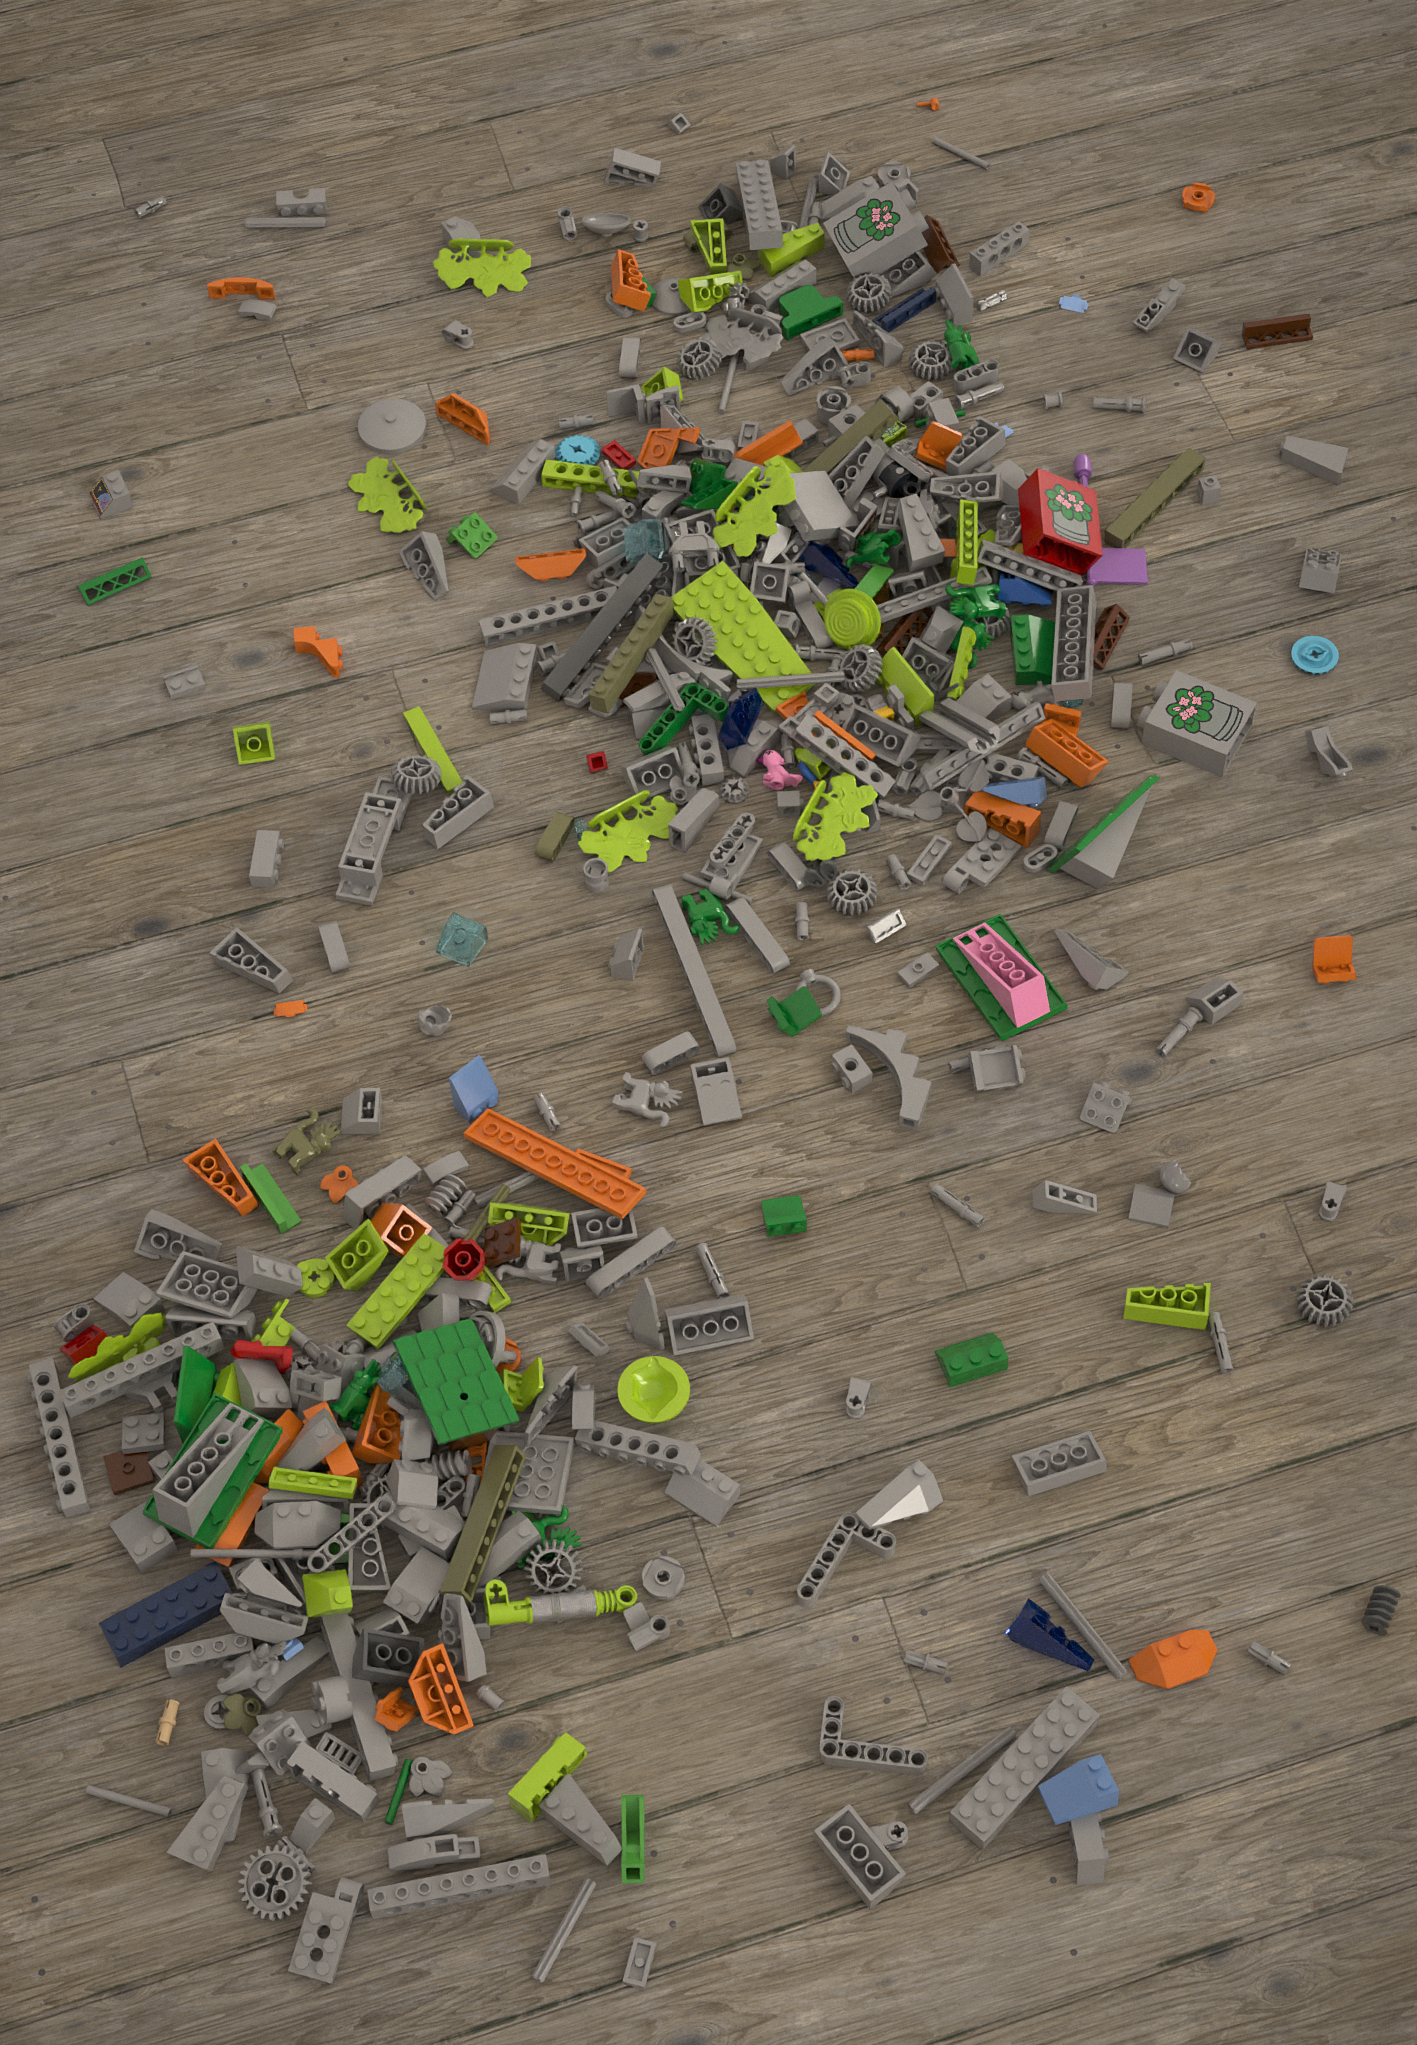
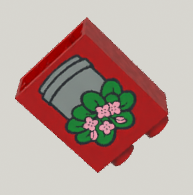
(1059, 522)

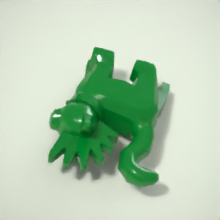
(960, 346)
(873, 547)
(980, 602)
(981, 638)
(703, 916)
(354, 1400)
(559, 1536)

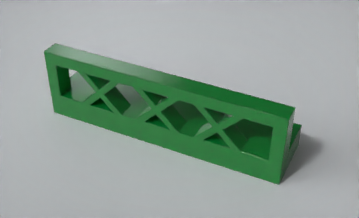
(114, 573)

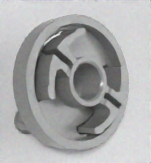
(493, 1336)

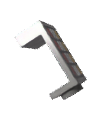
(867, 515)

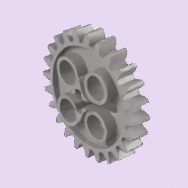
(293, 1888)

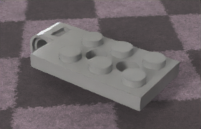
(982, 873)
(727, 878)
(338, 1916)

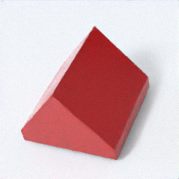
(596, 761)

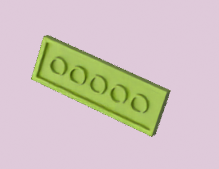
(399, 1292)

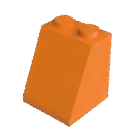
(398, 1227)

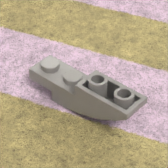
(1161, 306)
(929, 506)
(433, 1850)

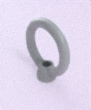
(809, 978)

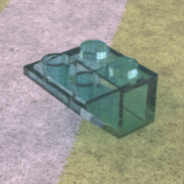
(644, 538)

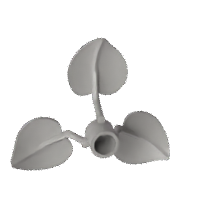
(929, 803)

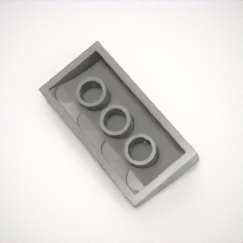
(1059, 1463)

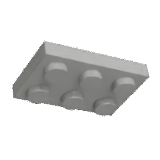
(838, 331)

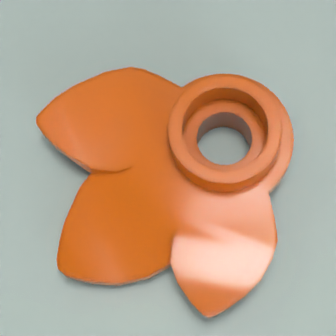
(338, 1186)

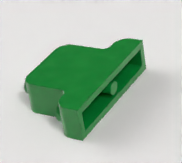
(806, 309)

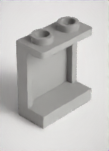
(996, 1068)

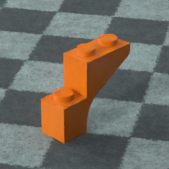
(326, 650)

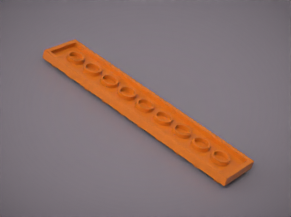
(555, 1163)

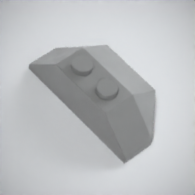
(674, 419)
(889, 516)
(763, 737)
(281, 1496)
(297, 1524)
(262, 1617)

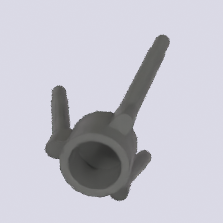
(642, 497)
(932, 685)

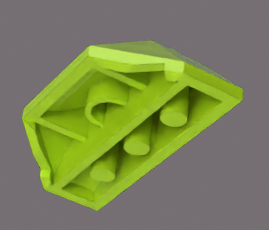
(537, 1223)

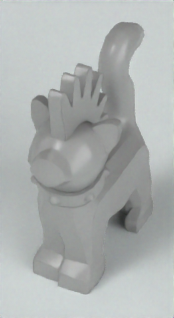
(641, 1093)
(535, 1265)
(251, 1667)

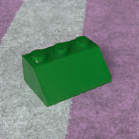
(972, 1359)

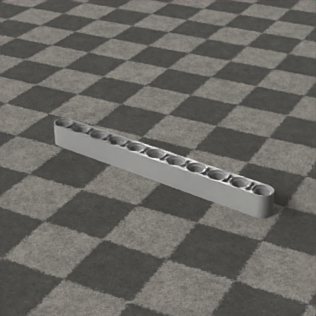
(694, 970)

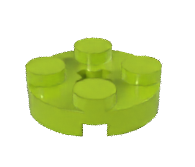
(320, 1268)

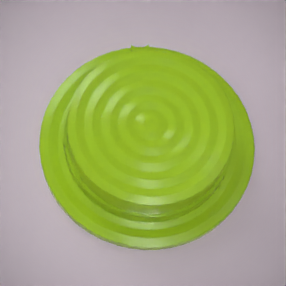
(852, 619)
(653, 1389)

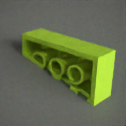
(796, 245)
(545, 1775)

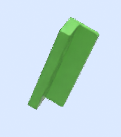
(874, 579)
(270, 1197)

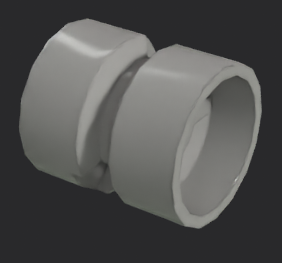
(596, 875)

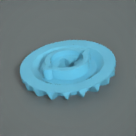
(589, 450)
(1321, 647)

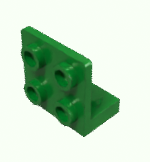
(704, 474)

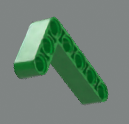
(694, 697)

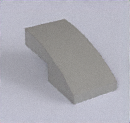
(261, 309)
(450, 1164)

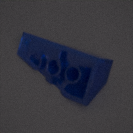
(827, 563)
(740, 719)
(1036, 1632)

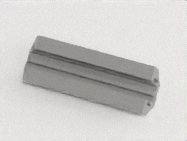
(963, 726)

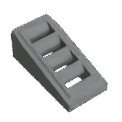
(335, 1742)

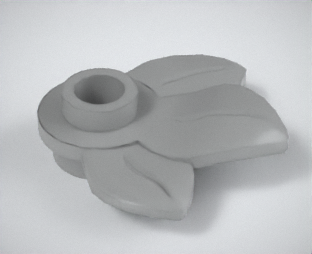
(678, 788)
(429, 1780)

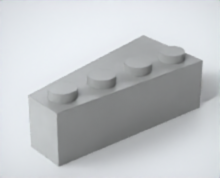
(332, 1782)
(1088, 1849)

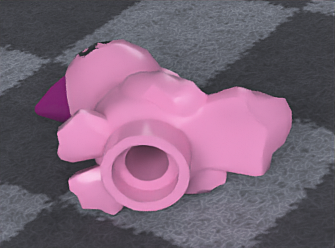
(777, 776)

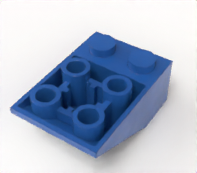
(1023, 591)

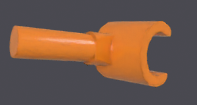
(934, 103)

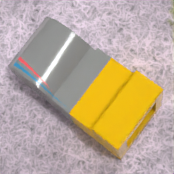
(878, 706)

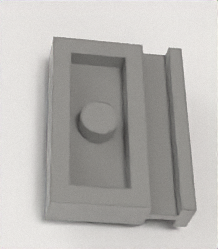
(184, 682)

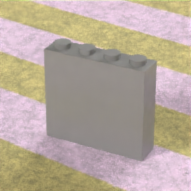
(818, 507)

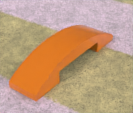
(240, 285)

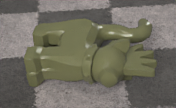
(305, 1149)

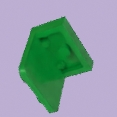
(795, 1011)
(784, 1216)

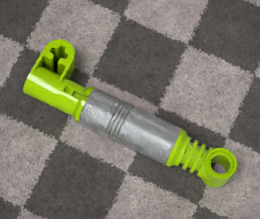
(552, 1607)

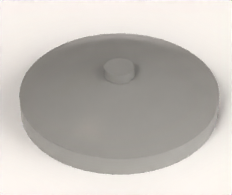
(392, 426)

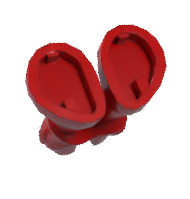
(255, 1350)

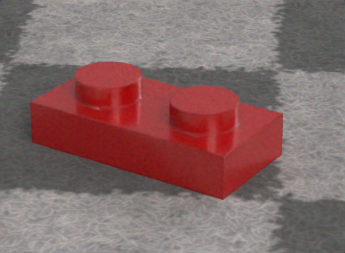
(618, 455)

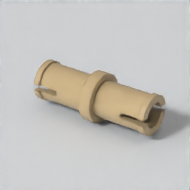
(167, 1722)

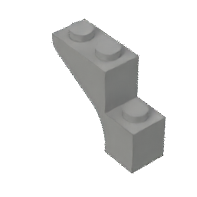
(1329, 756)

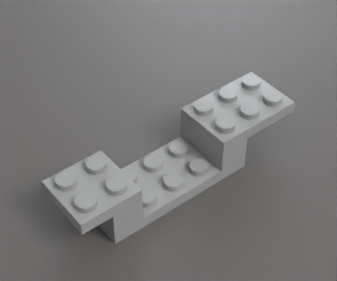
(362, 856)

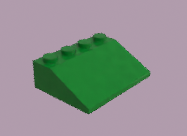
(1032, 649)
(195, 1390)

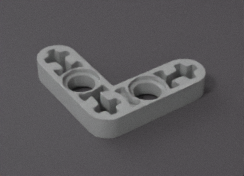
(902, 452)

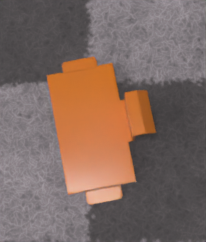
(290, 1008)

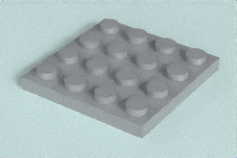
(543, 1474)

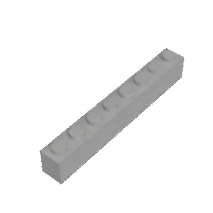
(369, 1734)

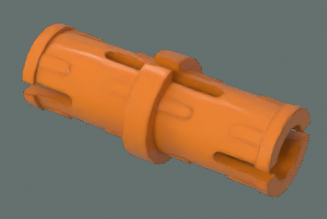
(856, 355)

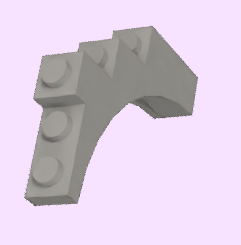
(904, 1067)

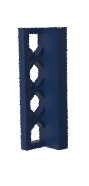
(906, 309)

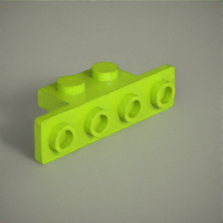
(275, 1329)

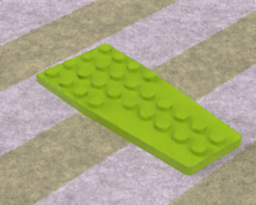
(746, 635)

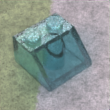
(462, 939)

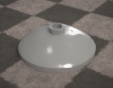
(606, 223)
(668, 298)

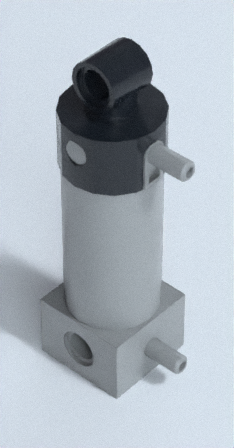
(889, 474)

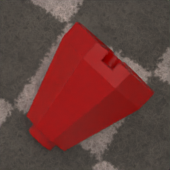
(464, 1260)

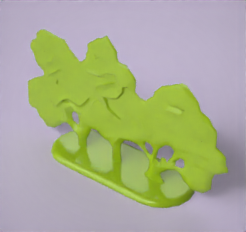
(486, 270)
(383, 495)
(754, 515)
(839, 815)
(628, 836)
(119, 1349)

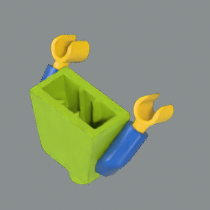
(811, 766)

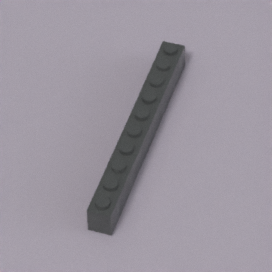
(602, 627)

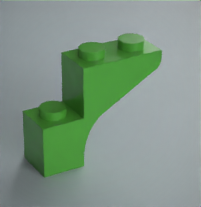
(633, 1839)

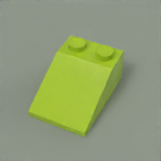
(358, 1257)

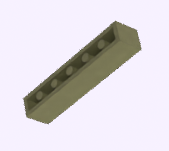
(871, 424)

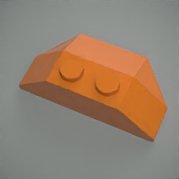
(464, 416)
(551, 564)
(291, 1428)
(1175, 1659)
(439, 1692)

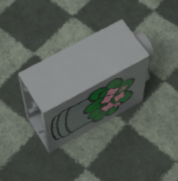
(878, 231)
(1197, 722)

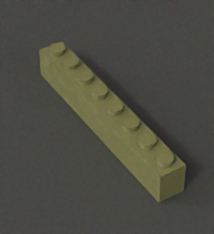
(1154, 499)
(631, 653)
(483, 1522)

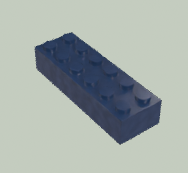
(166, 1614)

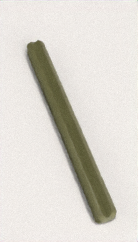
(482, 1222)

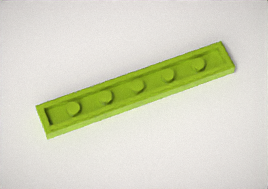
(432, 747)

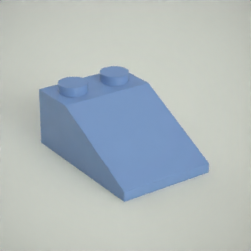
(1022, 791)
(473, 1089)
(1080, 1790)

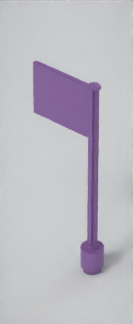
(1116, 564)

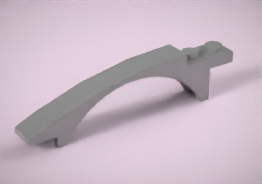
(710, 678)

